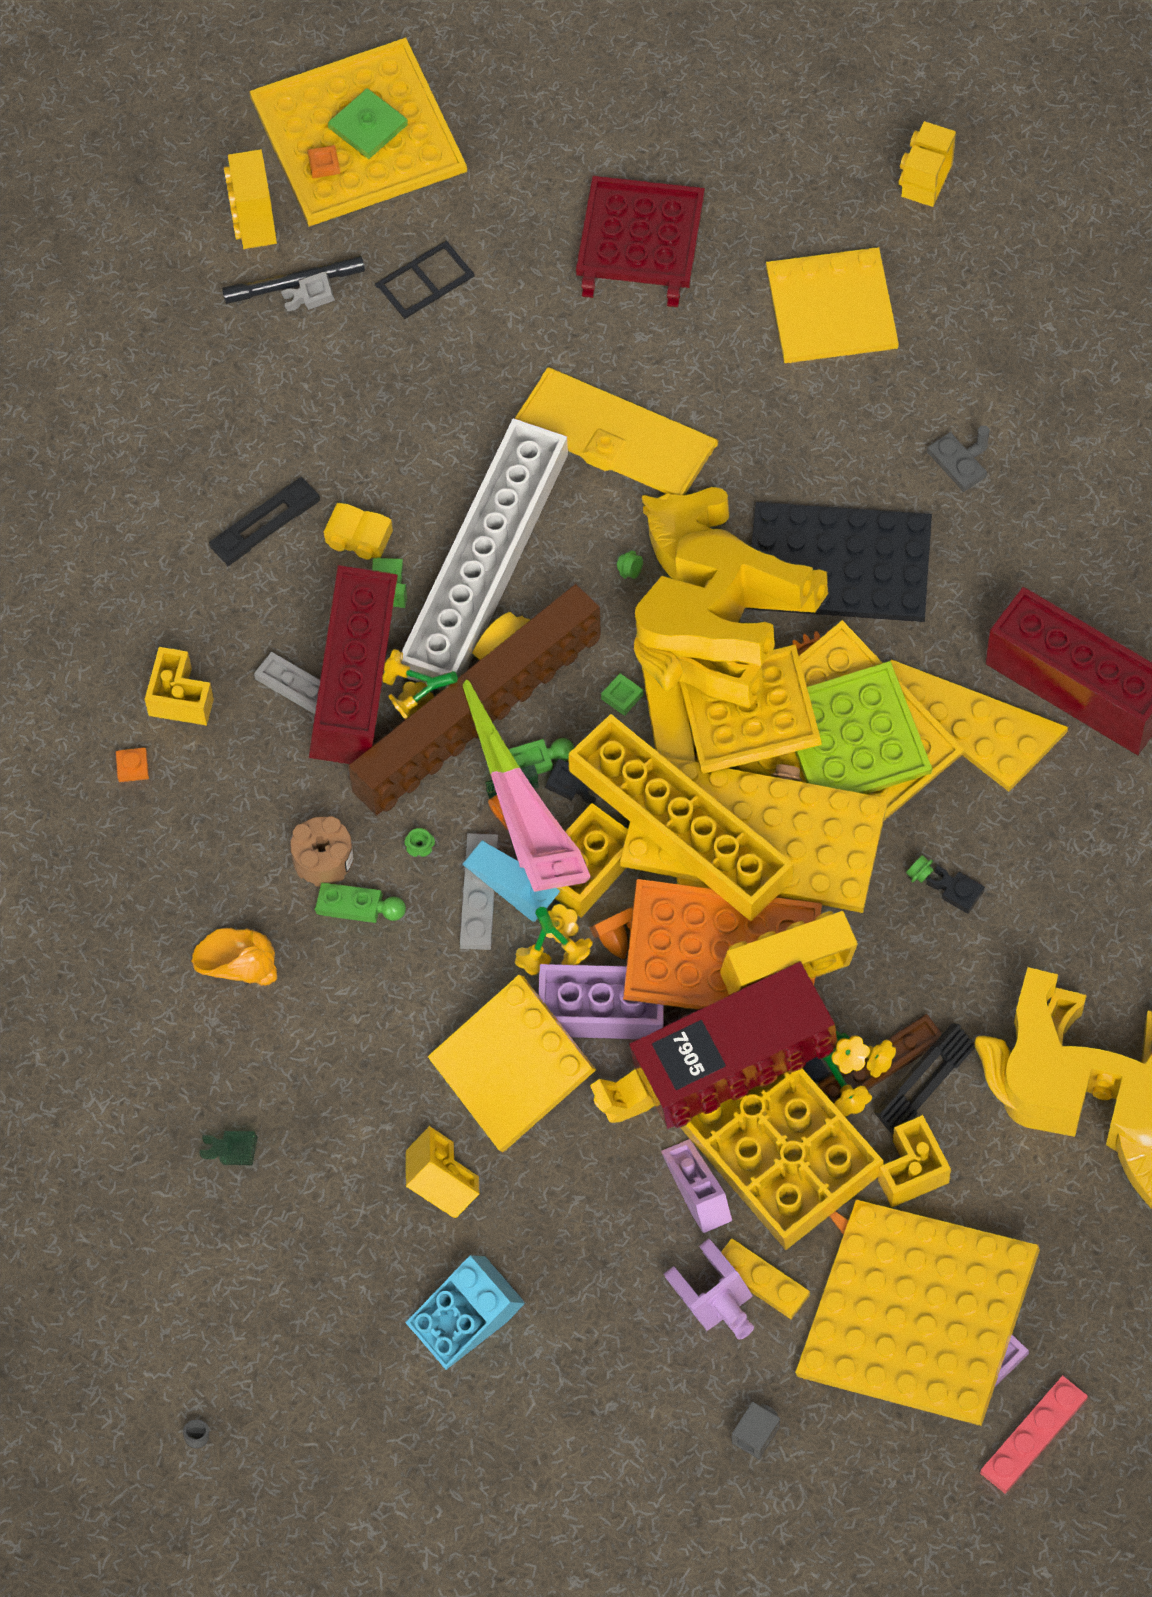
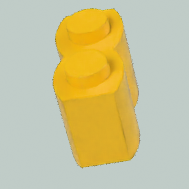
(358, 531)

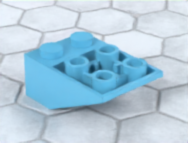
(465, 1310)

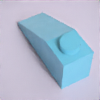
(508, 879)

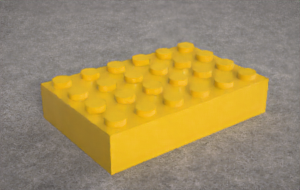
(786, 1154)

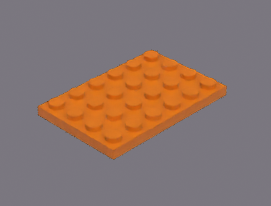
(683, 938)

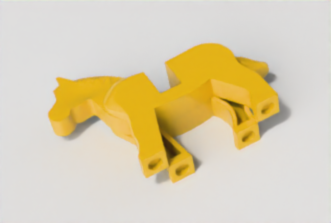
(691, 621)
(1048, 1082)

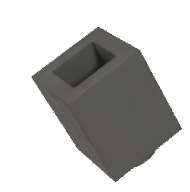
(756, 1429)

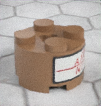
(320, 835)

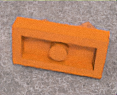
(613, 934)

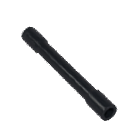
(249, 289)

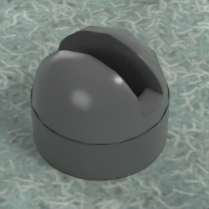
(196, 1429)

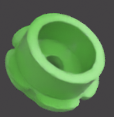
(630, 564)
(419, 835)
(920, 869)

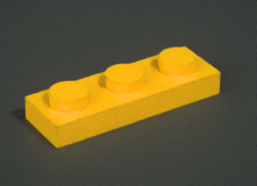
(765, 1280)

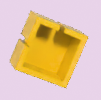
(927, 163)

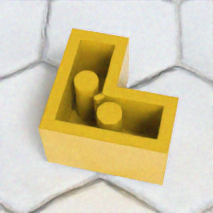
(172, 692)
(920, 1165)

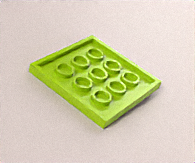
(863, 734)

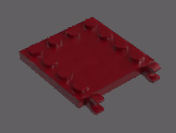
(640, 234)

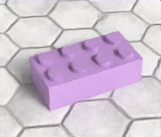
(592, 1004)

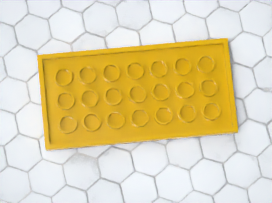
(819, 828)

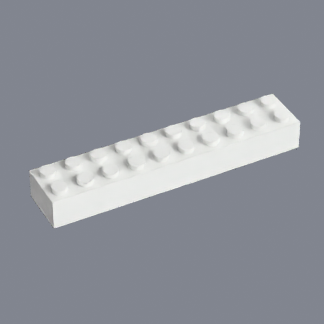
(485, 551)

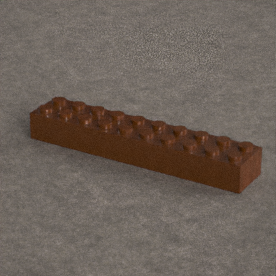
(499, 680)

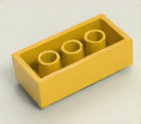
(819, 945)

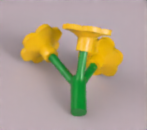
(413, 695)
(555, 924)

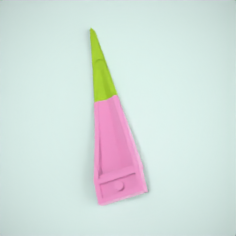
(537, 837)

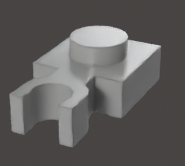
(313, 292)

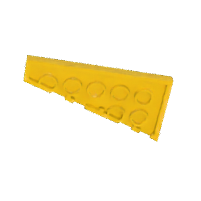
(994, 734)

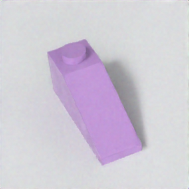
(698, 1186)

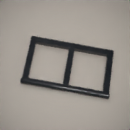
(436, 293)

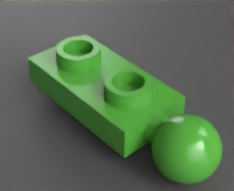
(540, 756)
(357, 903)

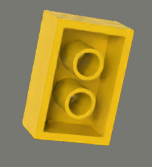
(250, 199)
(601, 846)

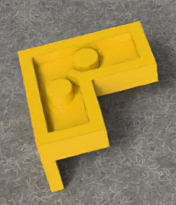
(437, 1175)

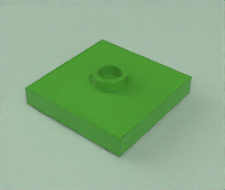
(367, 123)

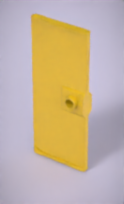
(618, 433)

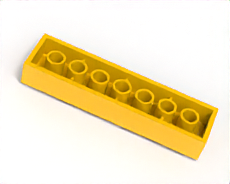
(681, 817)

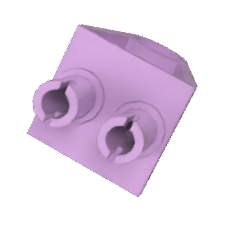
(720, 1302)

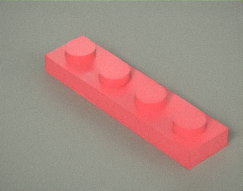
(1033, 1434)

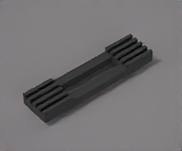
(231, 545)
(953, 1048)

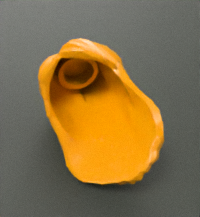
(236, 956)

